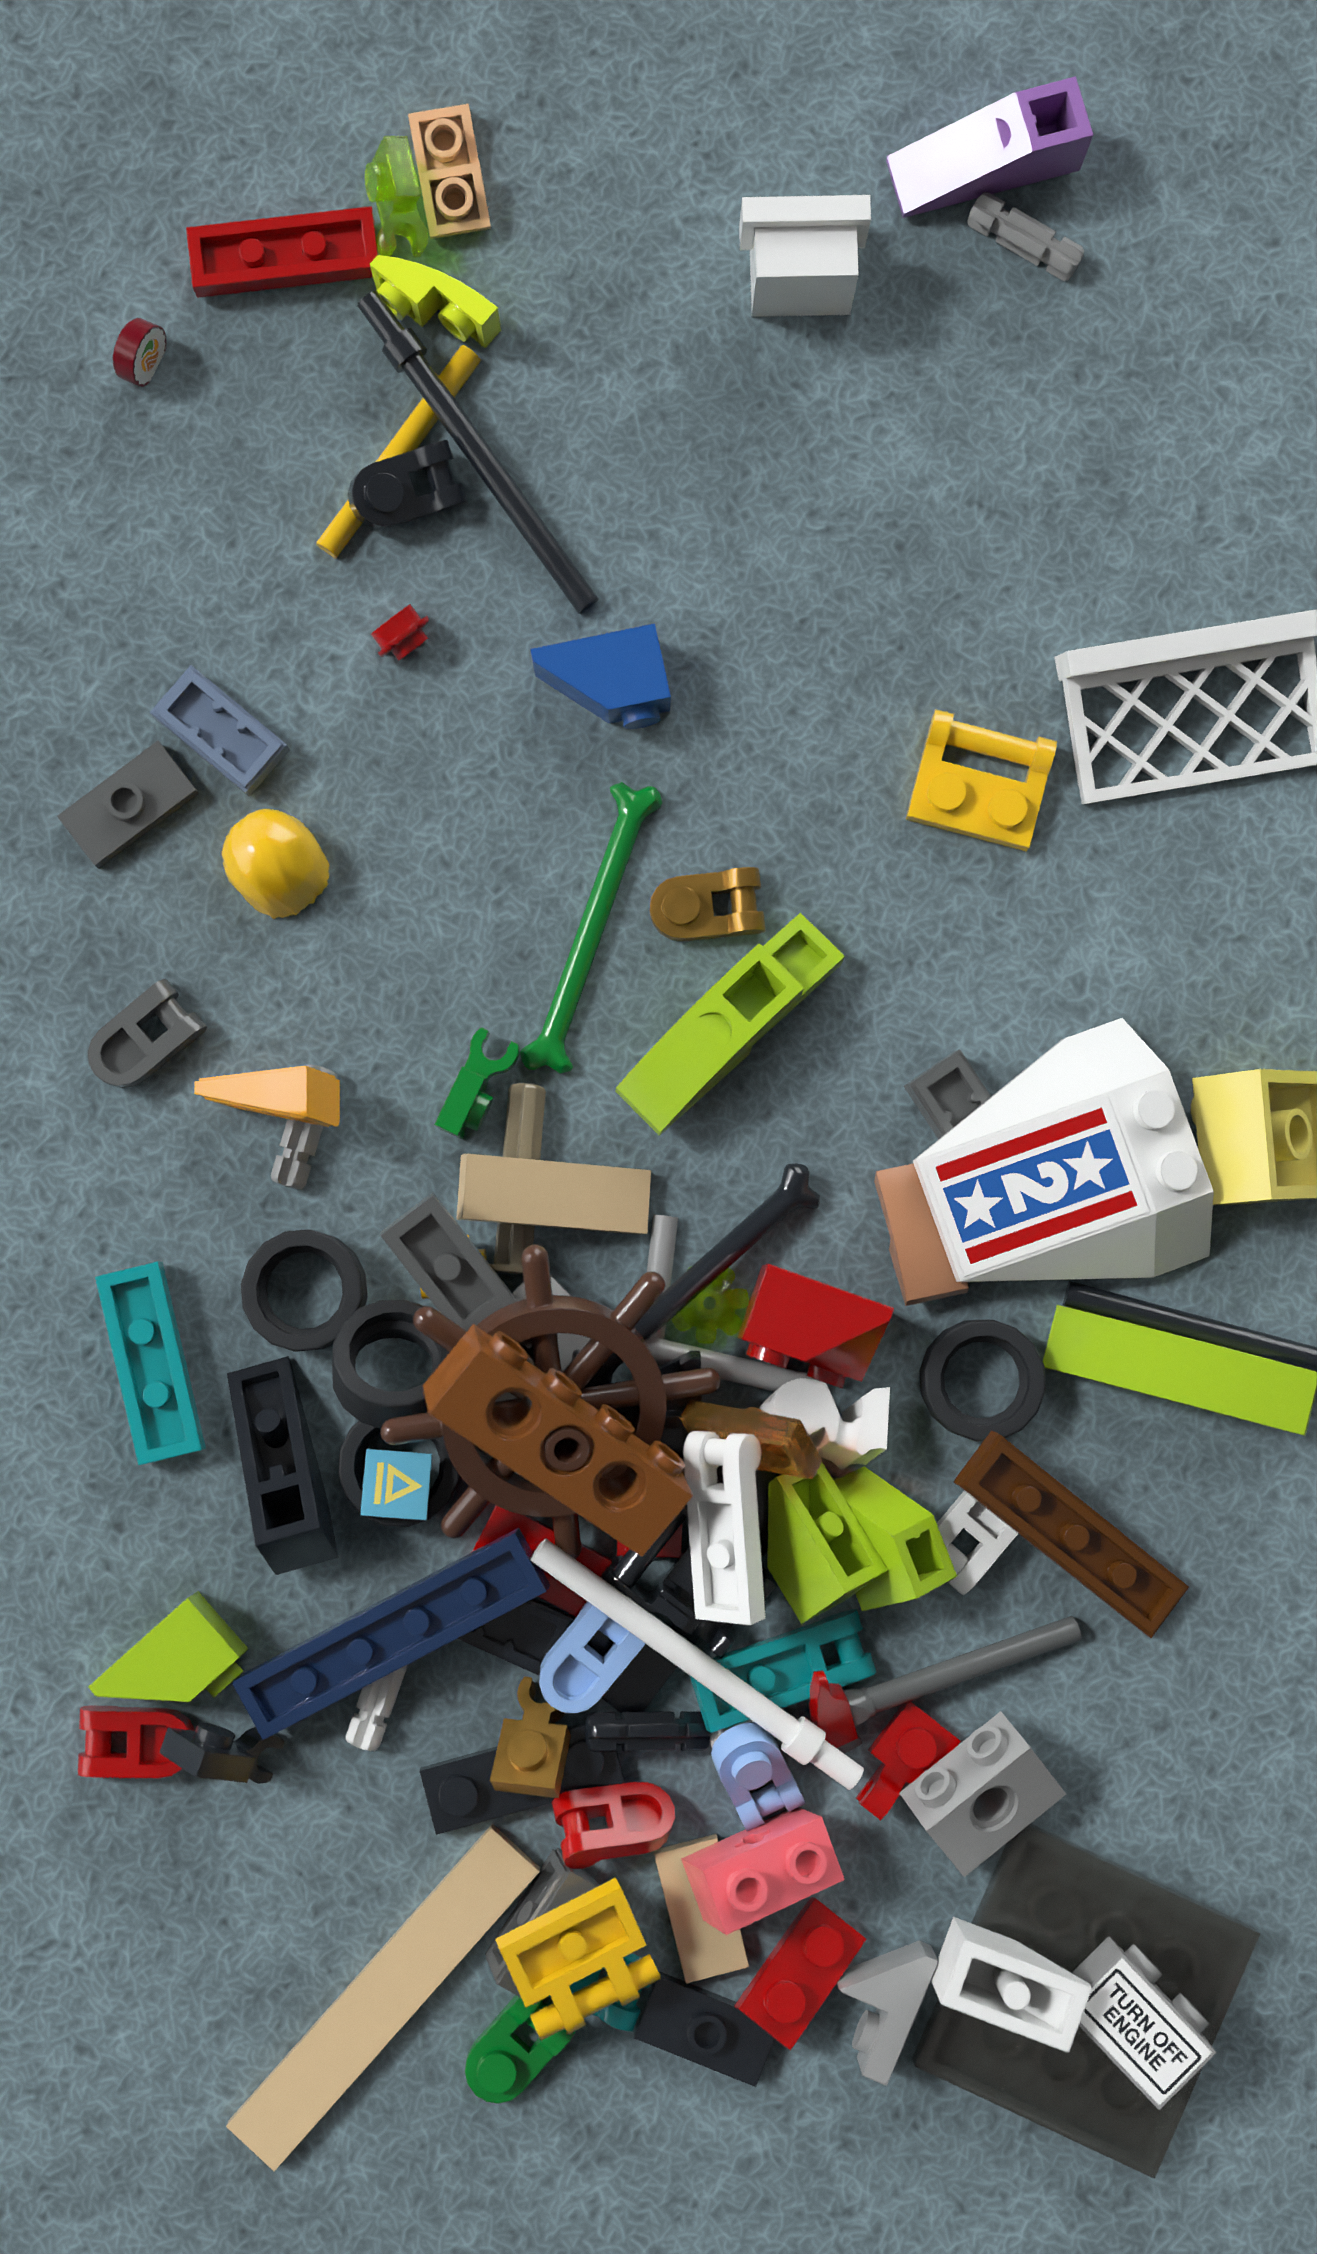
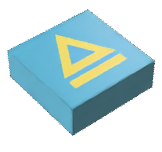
(396, 1484)

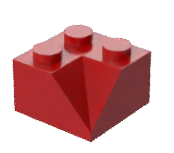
(812, 1324)

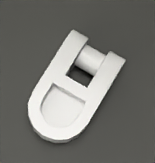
(984, 1527)

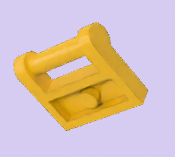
(975, 800)

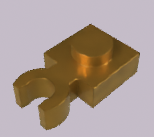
(531, 1750)

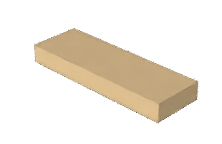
(553, 1194)

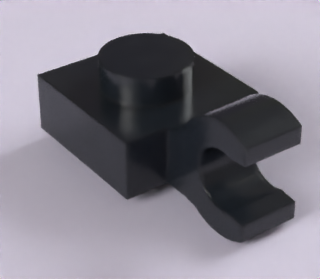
(215, 1755)

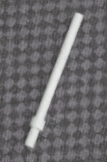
(799, 1737)

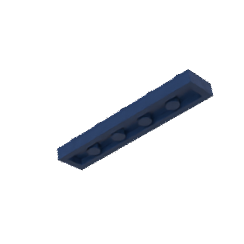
(391, 1633)

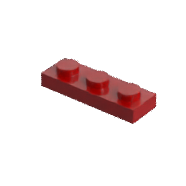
(282, 251)

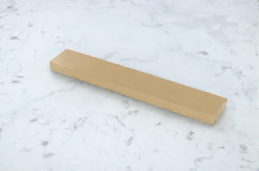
(383, 1997)

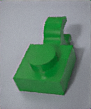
(466, 1101)

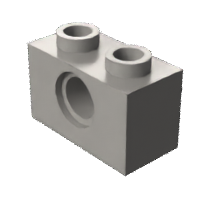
(982, 1794)

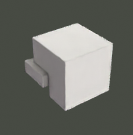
(804, 252)

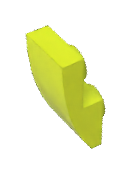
(421, 291)

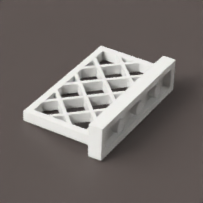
(1182, 653)

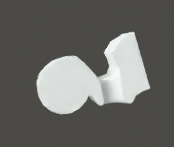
(844, 1441)

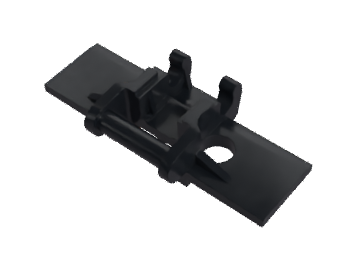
(674, 1599)

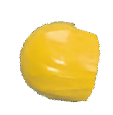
(275, 863)

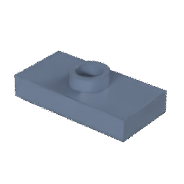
(220, 730)

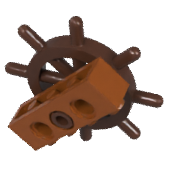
(556, 1433)

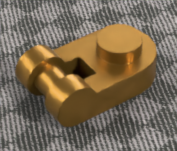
(684, 906)

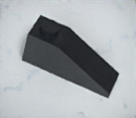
(280, 1468)

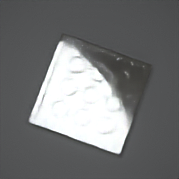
(1063, 1908)

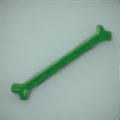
(550, 1045)

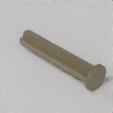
(522, 1141)

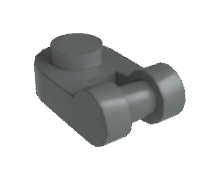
(126, 1054)

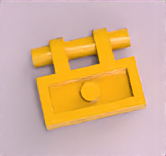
(570, 1945)

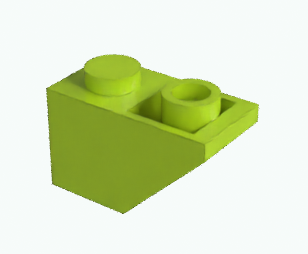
(902, 1536)

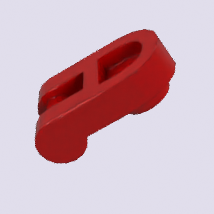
(145, 1736)
(636, 1818)

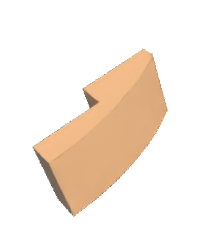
(449, 171)

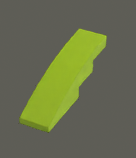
(1181, 1370)

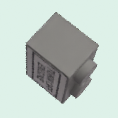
(1138, 2026)

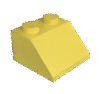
(1258, 1134)

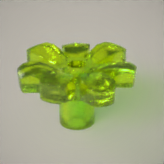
(720, 1316)

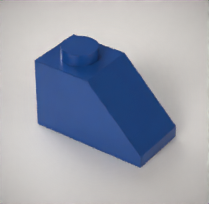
(610, 675)

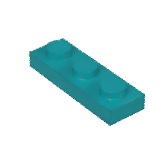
(150, 1362)

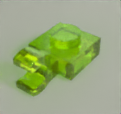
(396, 190)

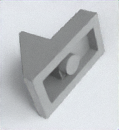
(896, 1988)

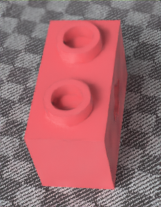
(762, 1870)

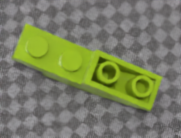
(728, 1023)

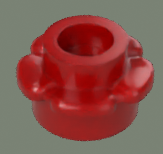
(401, 633)

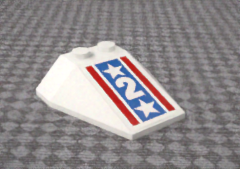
(1073, 1170)

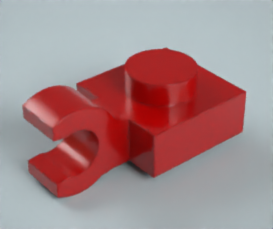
(906, 1749)

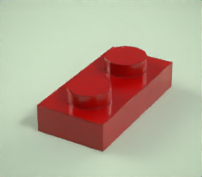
(800, 1973)

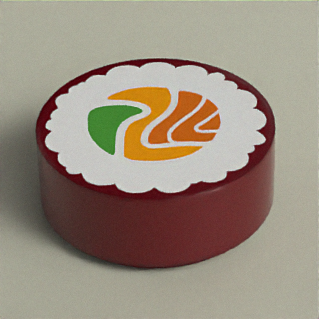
(139, 351)

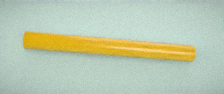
(406, 439)

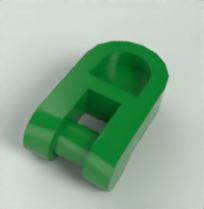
(504, 2065)

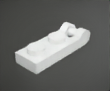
(724, 1527)

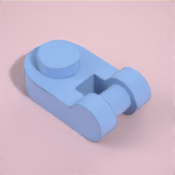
(574, 1673)
(748, 1759)

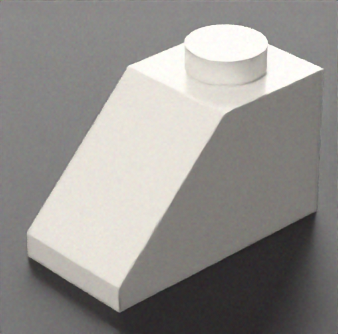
(1009, 1985)

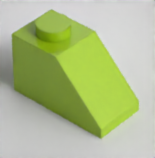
(817, 1544)
(177, 1658)

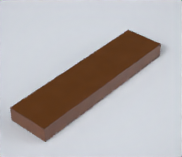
(1071, 1534)

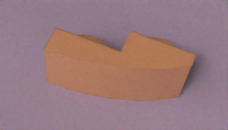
(915, 1241)

